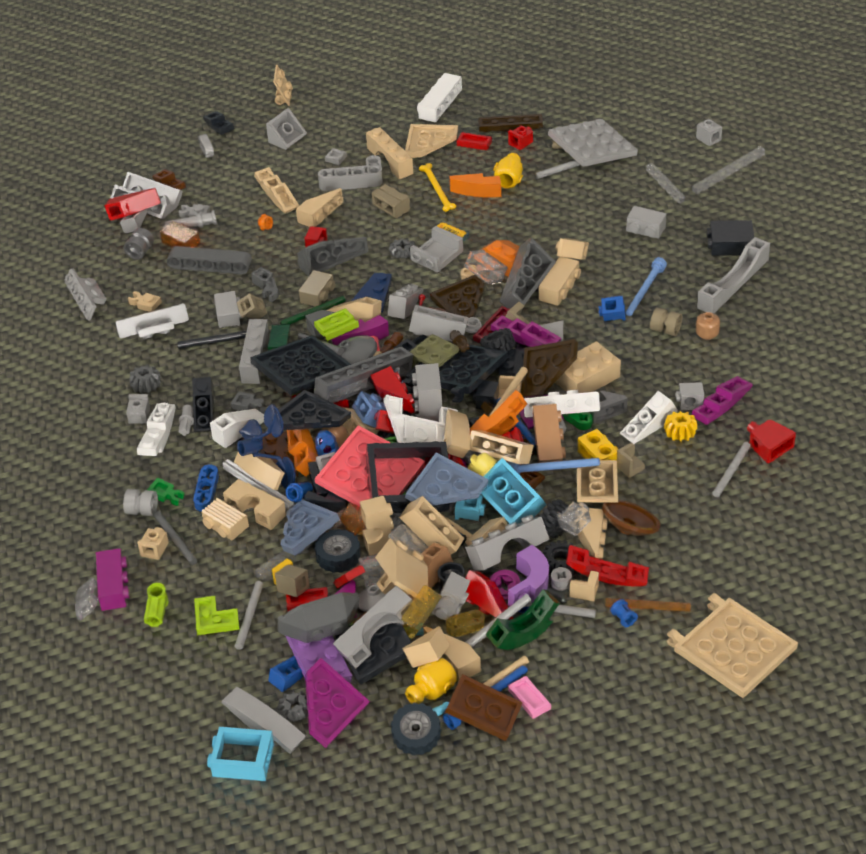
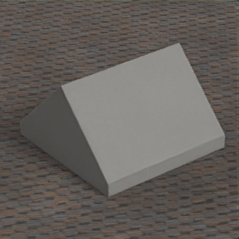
(284, 130)

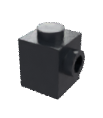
(486, 391)

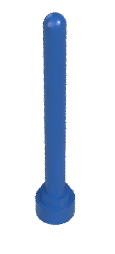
(453, 722)

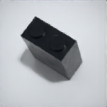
(729, 237)

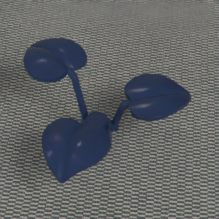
(253, 442)

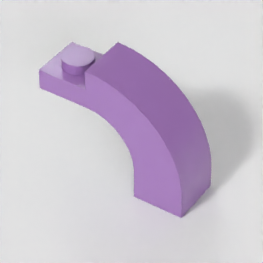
(535, 567)

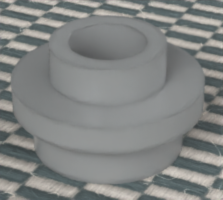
(473, 325)

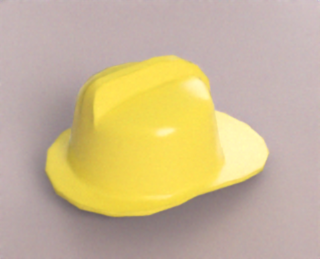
(481, 463)

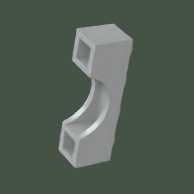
(255, 340)
(487, 551)
(355, 642)

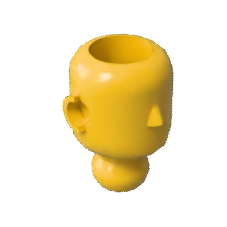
(509, 170)
(431, 681)

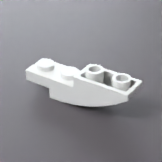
(157, 430)

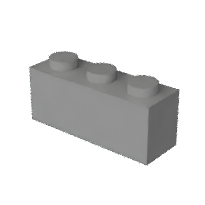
(432, 321)

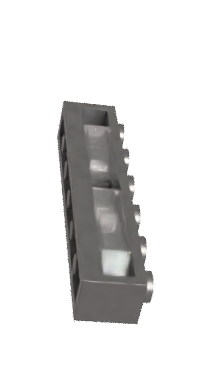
(356, 377)

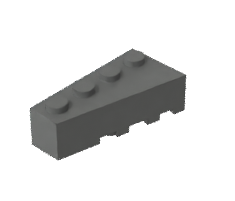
(527, 273)

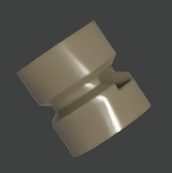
(666, 321)

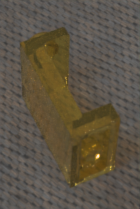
(420, 610)

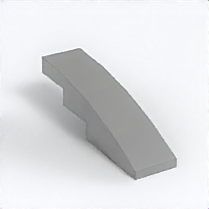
(262, 717)

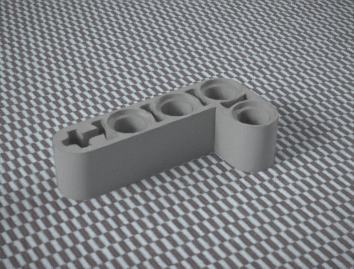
(352, 177)

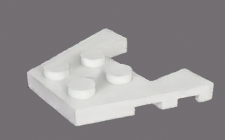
(414, 429)

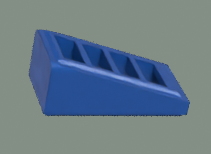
(285, 680)

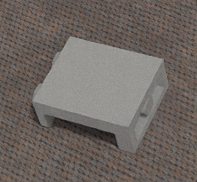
(438, 250)

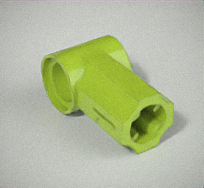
(156, 604)

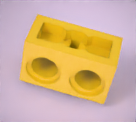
(596, 446)

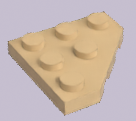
(428, 138)

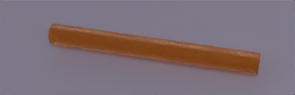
(657, 605)

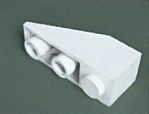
(649, 418)
(227, 426)

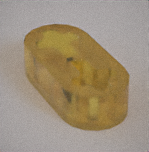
(465, 623)

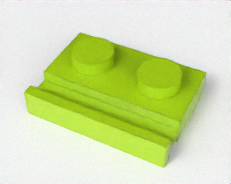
(336, 324)

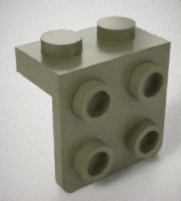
(433, 351)

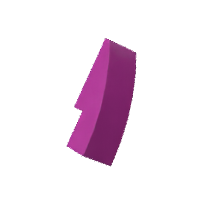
(374, 327)

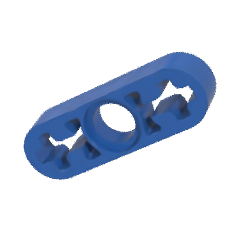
(204, 481)

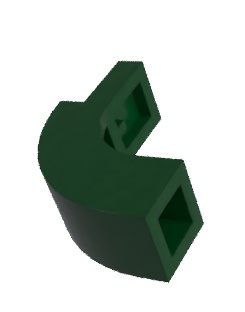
(526, 627)

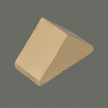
(427, 648)

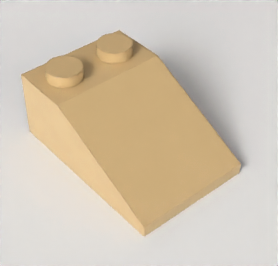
(598, 482)
(403, 566)

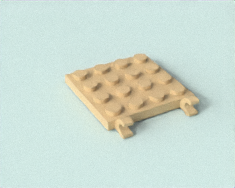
(733, 646)

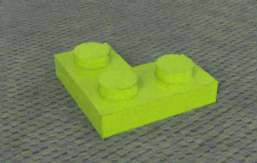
(213, 621)

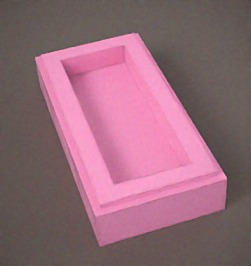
(532, 698)

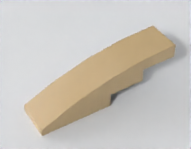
(276, 190)

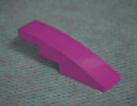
(526, 334)
(722, 400)

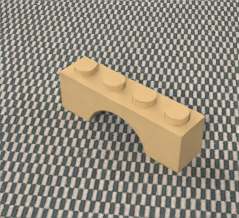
(399, 160)

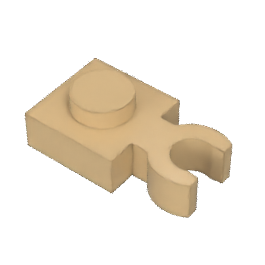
(145, 302)

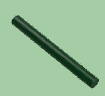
(293, 319)

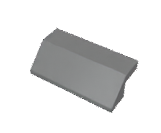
(168, 195)

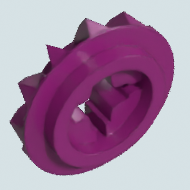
(508, 577)

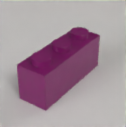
(112, 579)

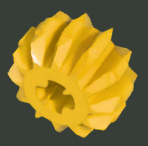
(680, 426)

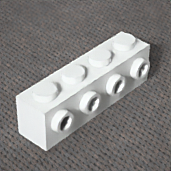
(439, 97)

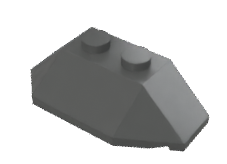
(320, 617)

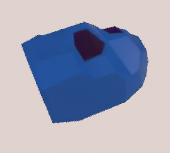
(326, 443)

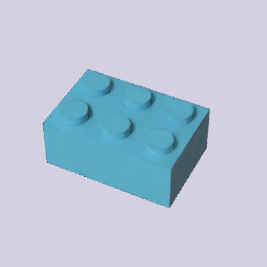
(511, 493)

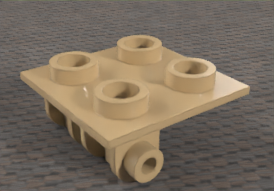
(284, 87)

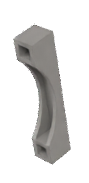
(715, 294)

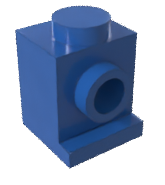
(612, 308)

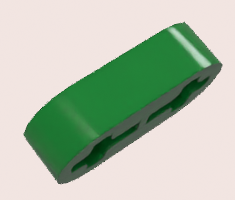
(574, 419)

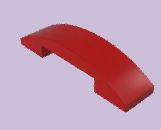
(609, 572)

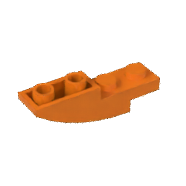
(502, 418)

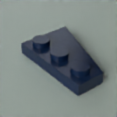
(376, 288)

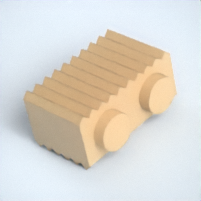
(224, 519)

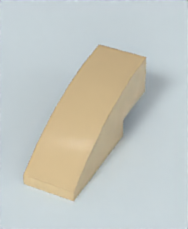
(457, 433)
(261, 469)

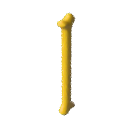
(447, 205)

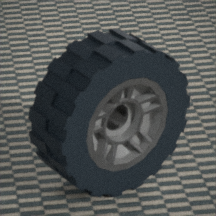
(337, 550)
(413, 717)

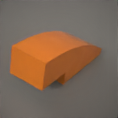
(476, 185)
(302, 448)

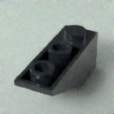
(203, 403)

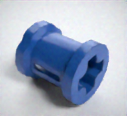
(623, 612)

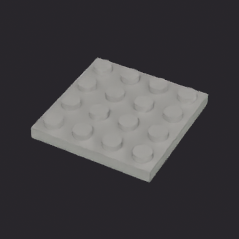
(592, 142)

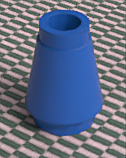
(297, 491)

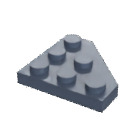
(446, 482)
(305, 525)

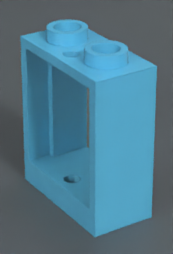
(241, 769)

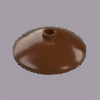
(630, 518)

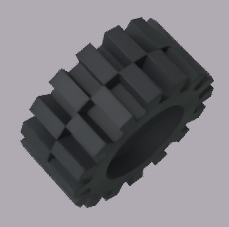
(499, 340)
(550, 519)
(555, 551)

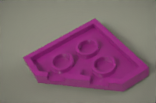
(330, 702)

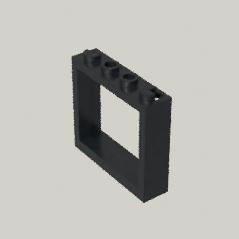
(401, 450)

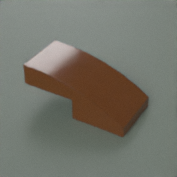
(168, 178)

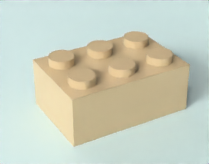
(591, 370)

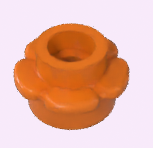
(265, 222)

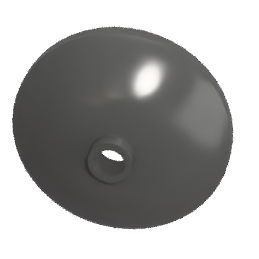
(358, 348)

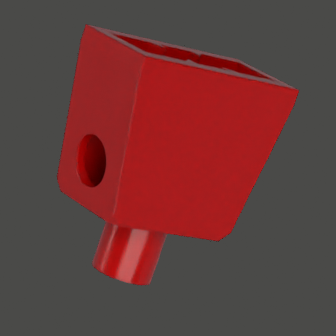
(770, 439)

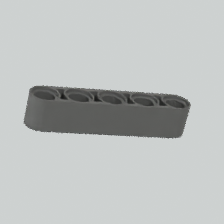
(209, 260)

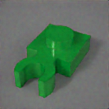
(166, 491)

